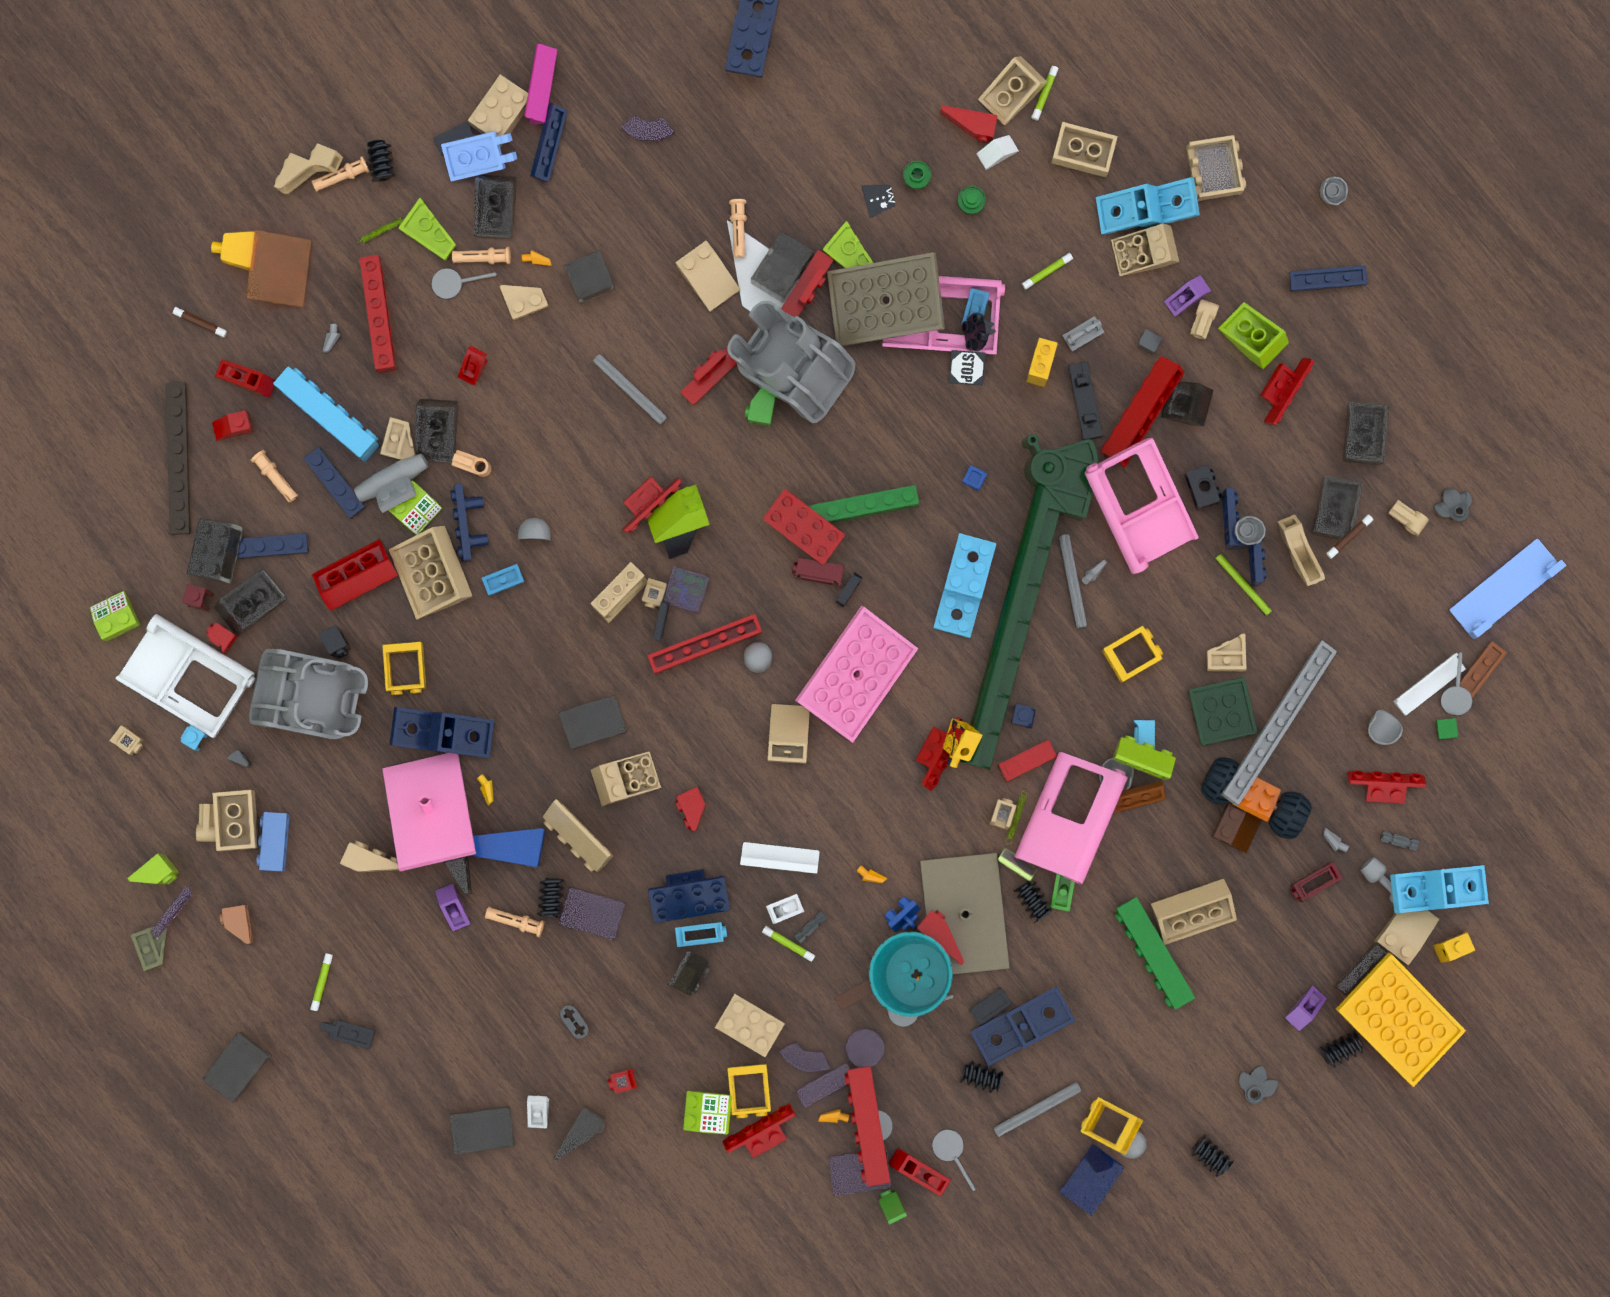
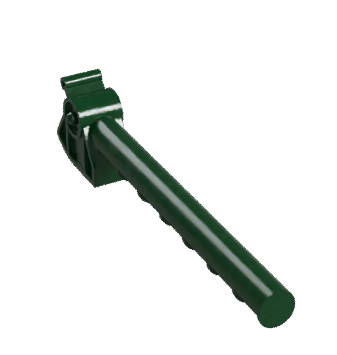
(1058, 490)

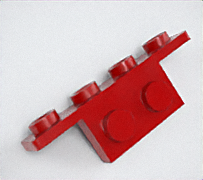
(806, 285)
(708, 375)
(1282, 388)
(645, 499)
(934, 756)
(1386, 786)
(762, 1134)

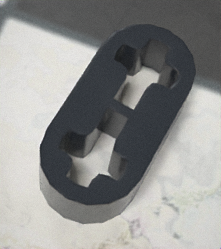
(849, 589)

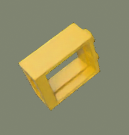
(1041, 362)
(404, 648)
(1117, 666)
(742, 1070)
(1128, 1133)

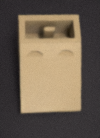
(1145, 250)
(788, 734)
(625, 778)
(364, 860)

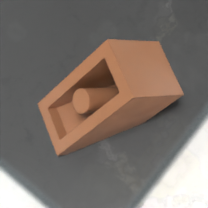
(237, 922)

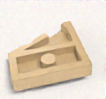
(523, 300)
(397, 440)
(1228, 656)

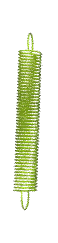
(383, 228)
(1018, 818)

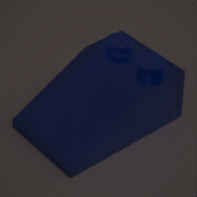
(1091, 1179)

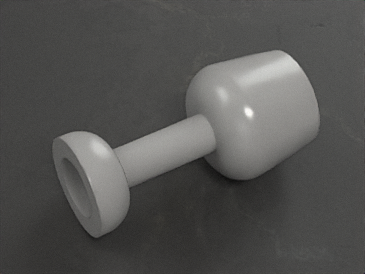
(1374, 871)

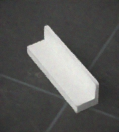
(1428, 685)
(780, 857)

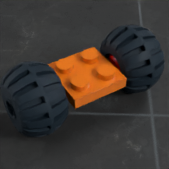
(1285, 817)

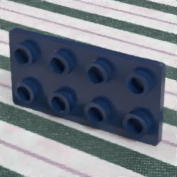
(688, 896)

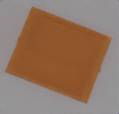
(278, 268)

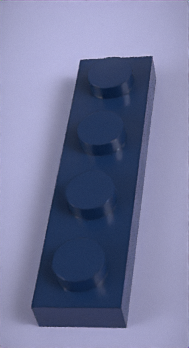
(548, 143)
(1328, 278)
(334, 482)
(273, 546)

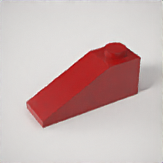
(976, 124)
(245, 378)
(1027, 761)
(937, 928)
(919, 1172)

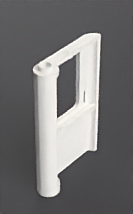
(163, 660)

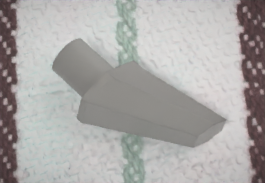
(331, 338)
(1092, 573)
(1334, 841)

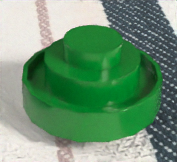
(917, 175)
(971, 200)

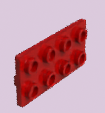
(804, 526)

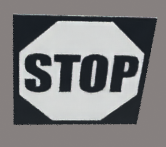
(967, 367)

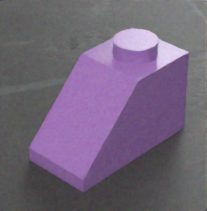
(1187, 295)
(452, 907)
(1306, 1008)

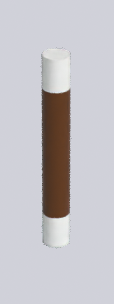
(200, 322)
(1348, 537)

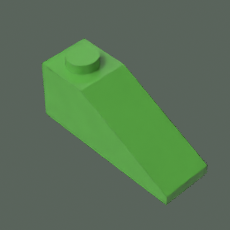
(761, 408)
(1062, 893)
(891, 1206)

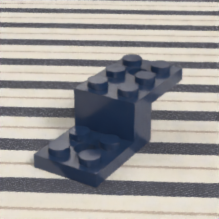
(751, 33)
(1256, 553)
(441, 732)
(1022, 1026)

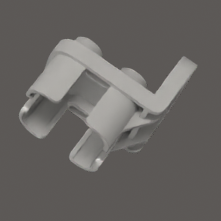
(793, 361)
(307, 694)

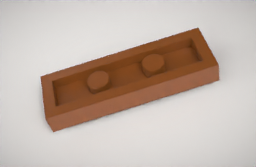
(1482, 668)
(1140, 796)

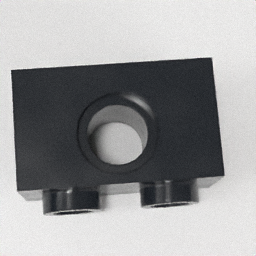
(1200, 498)
(335, 642)

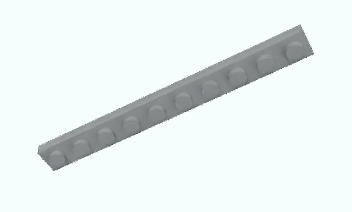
(1279, 722)

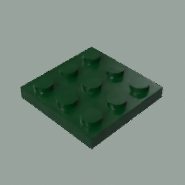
(1222, 711)

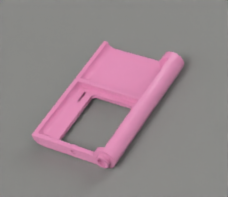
(960, 289)
(1152, 528)
(1059, 842)

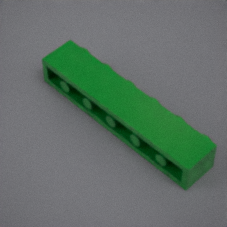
(868, 504)
(1154, 953)

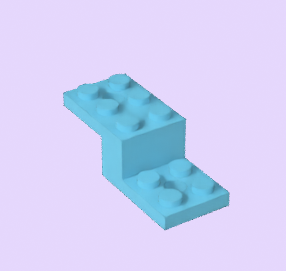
(1147, 206)
(964, 585)
(1439, 889)

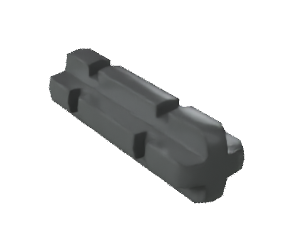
(1399, 840)
(810, 927)

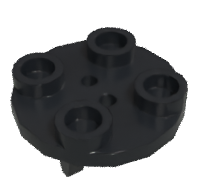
(977, 331)

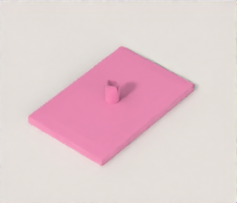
(856, 674)
(428, 811)

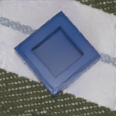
(974, 478)

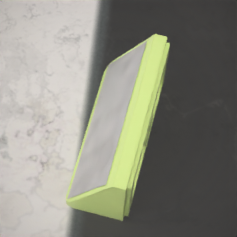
(1019, 866)

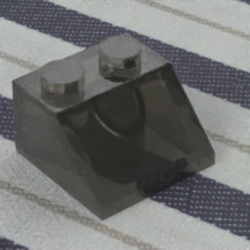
(1188, 404)

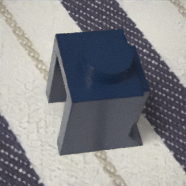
(1023, 716)

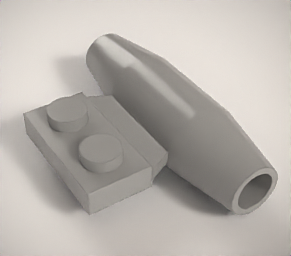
(392, 483)

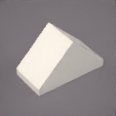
(997, 151)

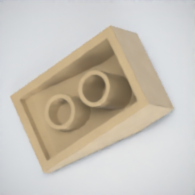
(1012, 90)
(707, 276)
(1406, 934)

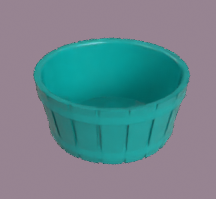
(893, 970)

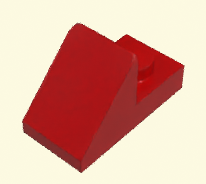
(472, 365)

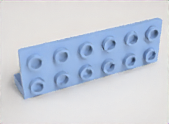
(1505, 588)

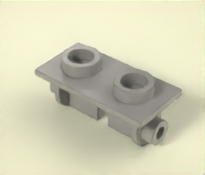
(1083, 333)

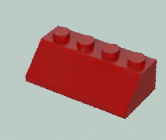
(354, 575)

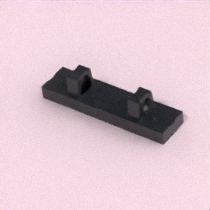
(1085, 401)

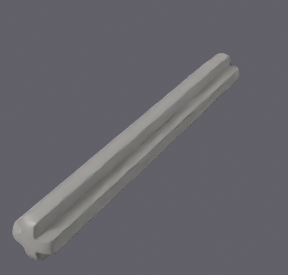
(630, 389)
(1072, 580)
(1037, 1109)

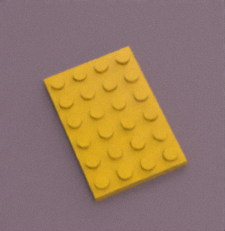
(1400, 1019)

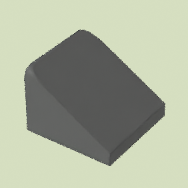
(1149, 341)
(239, 757)

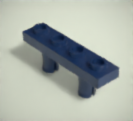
(461, 531)

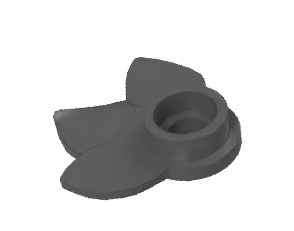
(1452, 502)
(1257, 1081)

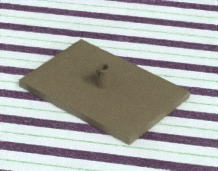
(886, 299)
(973, 887)

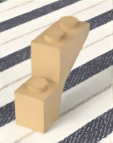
(299, 169)
(1300, 551)

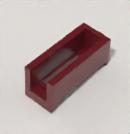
(814, 571)
(194, 597)
(1298, 891)

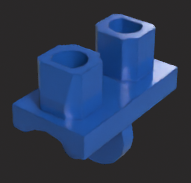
(905, 918)

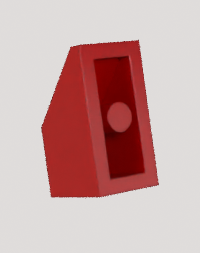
(232, 425)

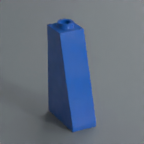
(515, 847)

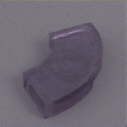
(646, 130)
(804, 1060)

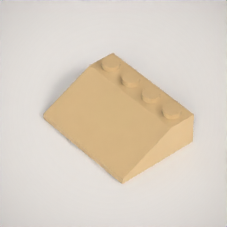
(430, 572)
(578, 836)

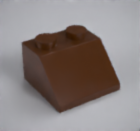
(1236, 828)

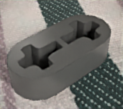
(578, 1018)

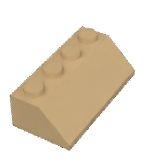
(1194, 911)

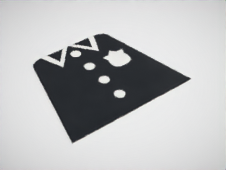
(878, 198)

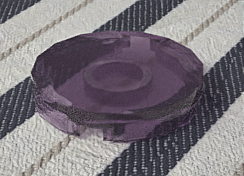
(865, 1048)

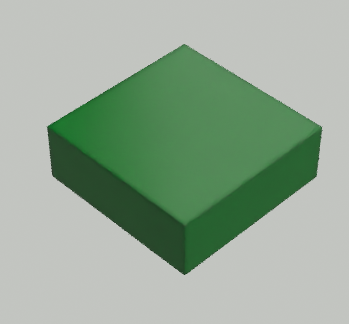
(1447, 728)

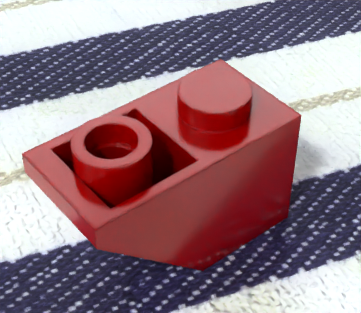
(693, 807)

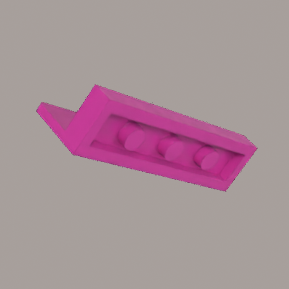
(540, 84)

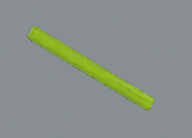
(1243, 584)

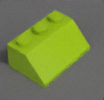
(1144, 758)

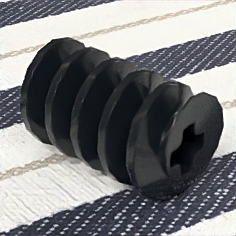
(379, 160)
(550, 897)
(1033, 900)
(1342, 1049)
(981, 1076)
(1211, 1156)

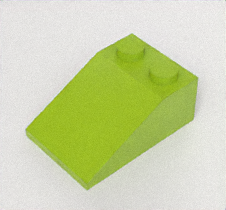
(1254, 335)
(678, 515)

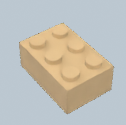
(500, 108)
(1084, 149)
(235, 820)
(750, 1025)

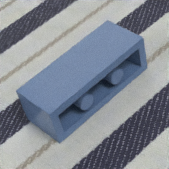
(273, 841)

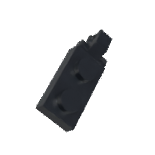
(349, 1033)

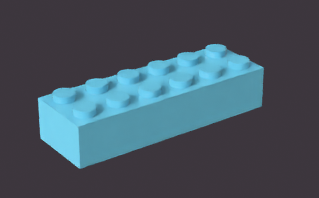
(323, 411)

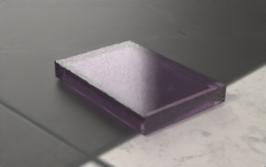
(592, 913)
(847, 1175)

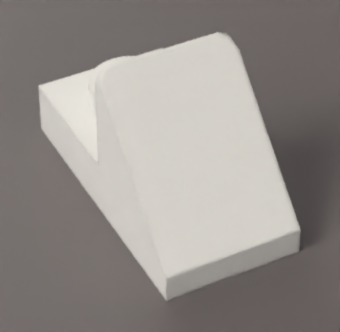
(785, 909)
(537, 1111)

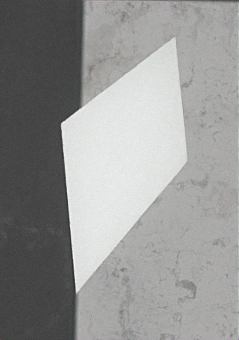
(746, 268)

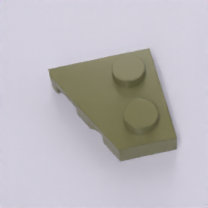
(149, 949)

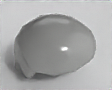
(1333, 190)
(1249, 530)
(757, 657)
(1137, 1147)

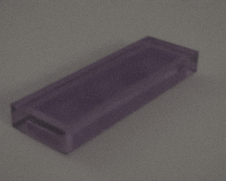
(171, 912)
(823, 1086)

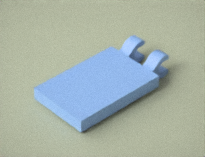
(476, 155)

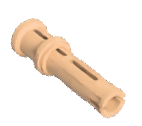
(348, 171)
(738, 218)
(491, 255)
(269, 469)
(523, 923)

